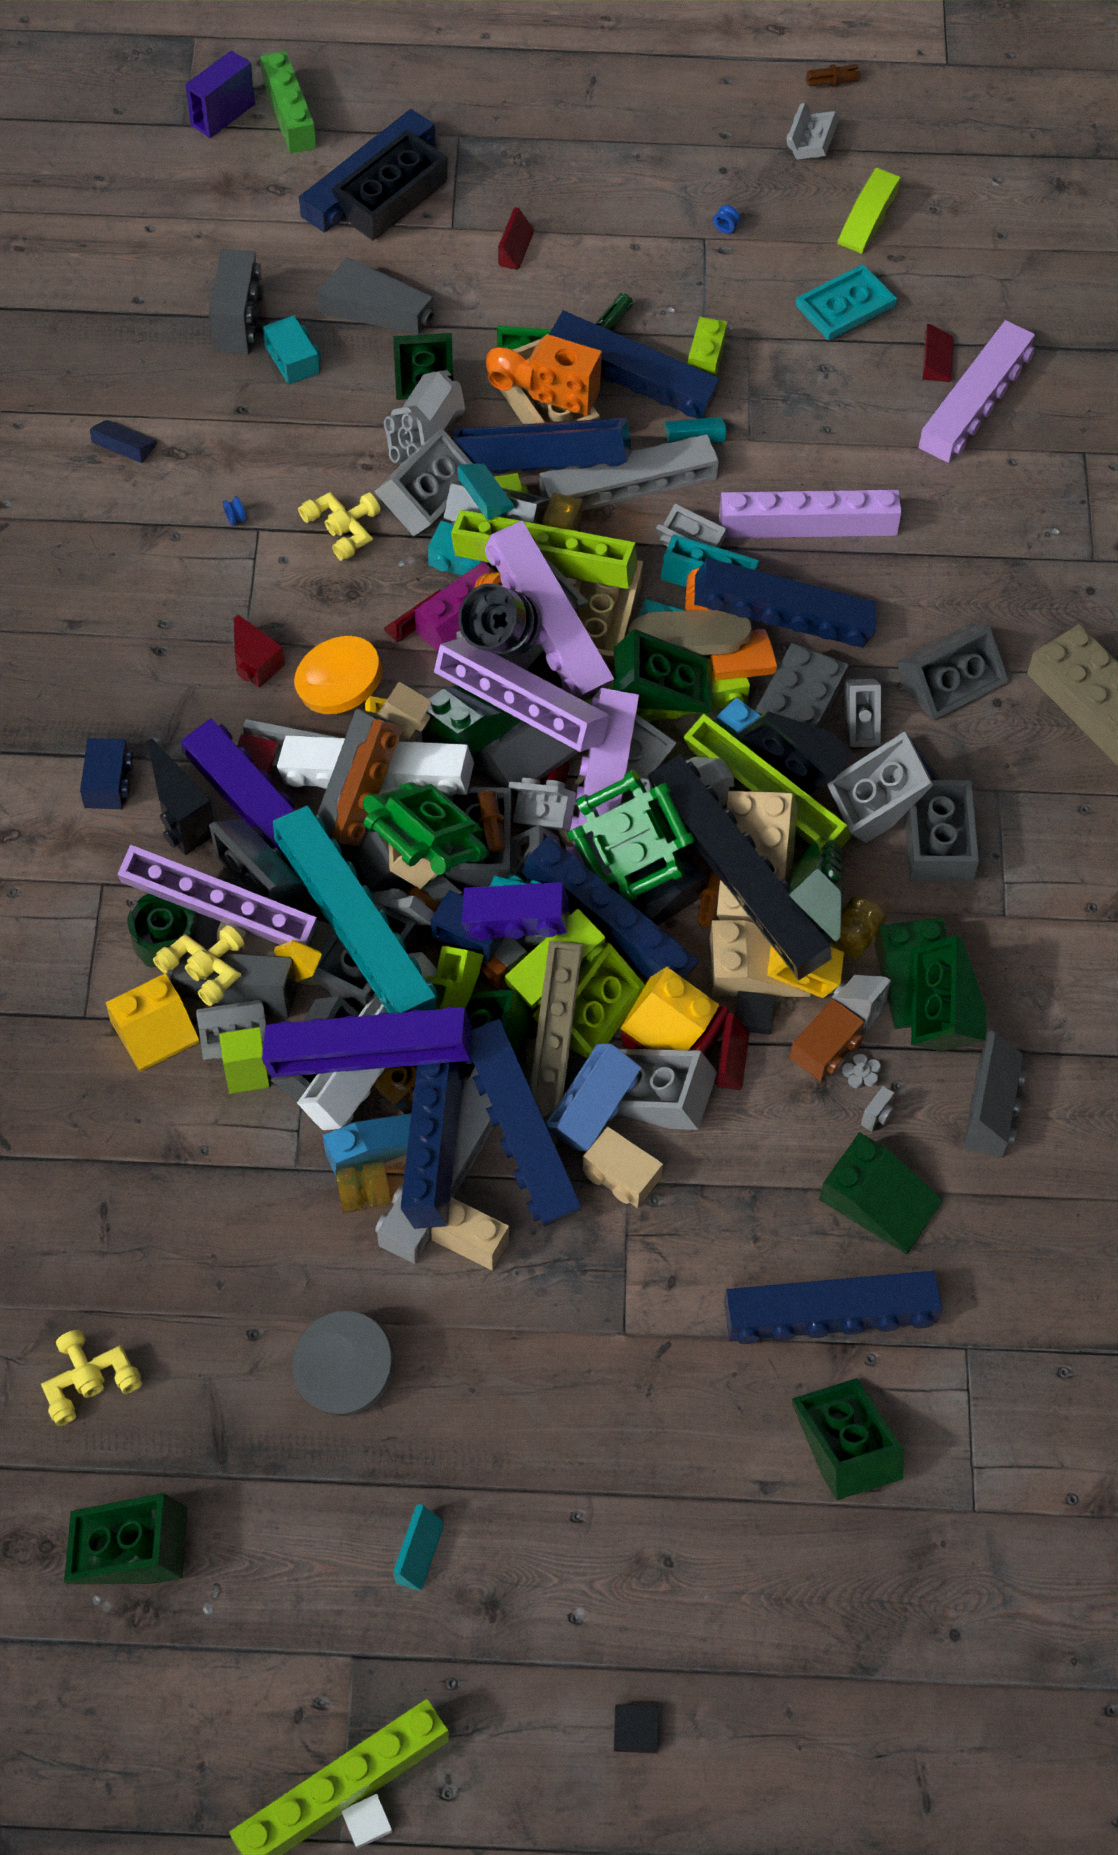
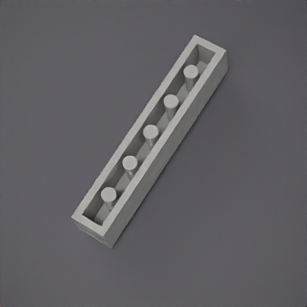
(643, 474)
(473, 1131)

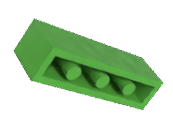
(288, 102)

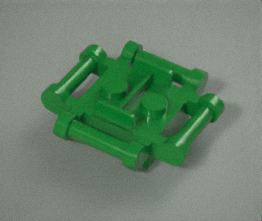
(424, 826)
(632, 835)

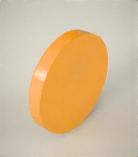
(338, 675)

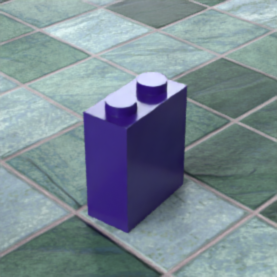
(220, 94)

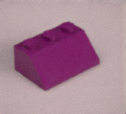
(438, 617)

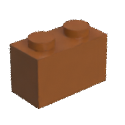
(827, 1040)

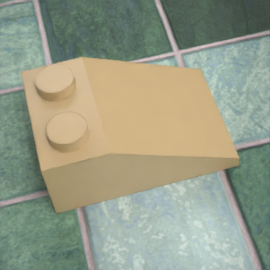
(741, 962)

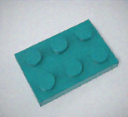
(845, 302)

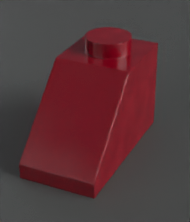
(255, 653)

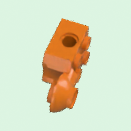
(555, 373)

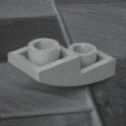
(405, 905)

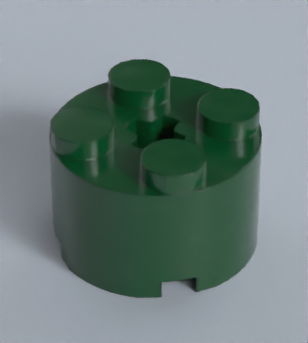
(158, 924)

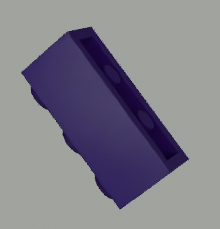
(515, 911)

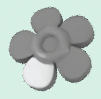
(861, 1071)

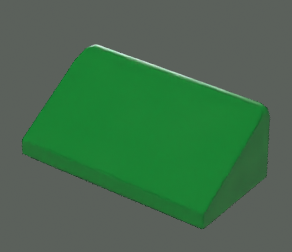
(515, 337)

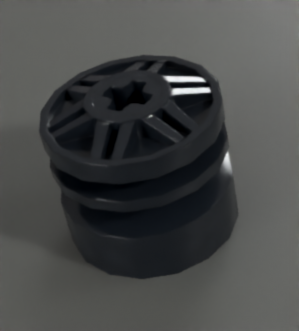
(499, 620)

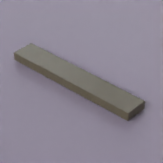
(555, 1026)

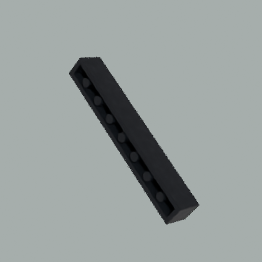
(743, 870)

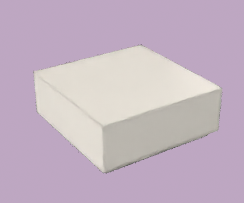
(366, 1821)

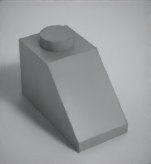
(863, 712)
(864, 997)

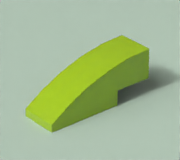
(869, 210)
(455, 976)

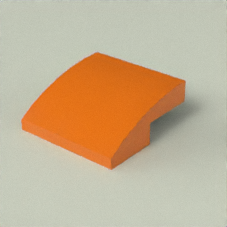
(749, 661)

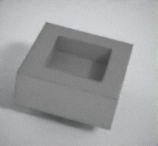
(878, 1109)

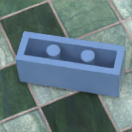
(593, 1097)

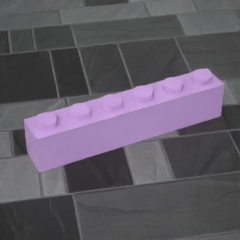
(977, 392)
(810, 513)
(562, 633)
(522, 694)
(608, 760)
(215, 898)

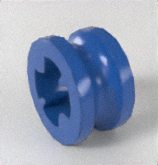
(726, 219)
(234, 511)

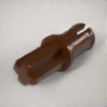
(832, 75)
(491, 820)
(709, 900)

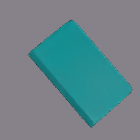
(683, 429)
(484, 490)
(418, 1548)

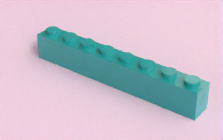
(352, 913)

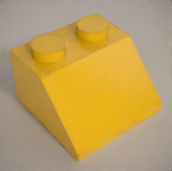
(669, 1013)
(152, 1022)

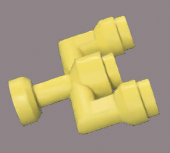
(342, 521)
(204, 962)
(86, 1376)

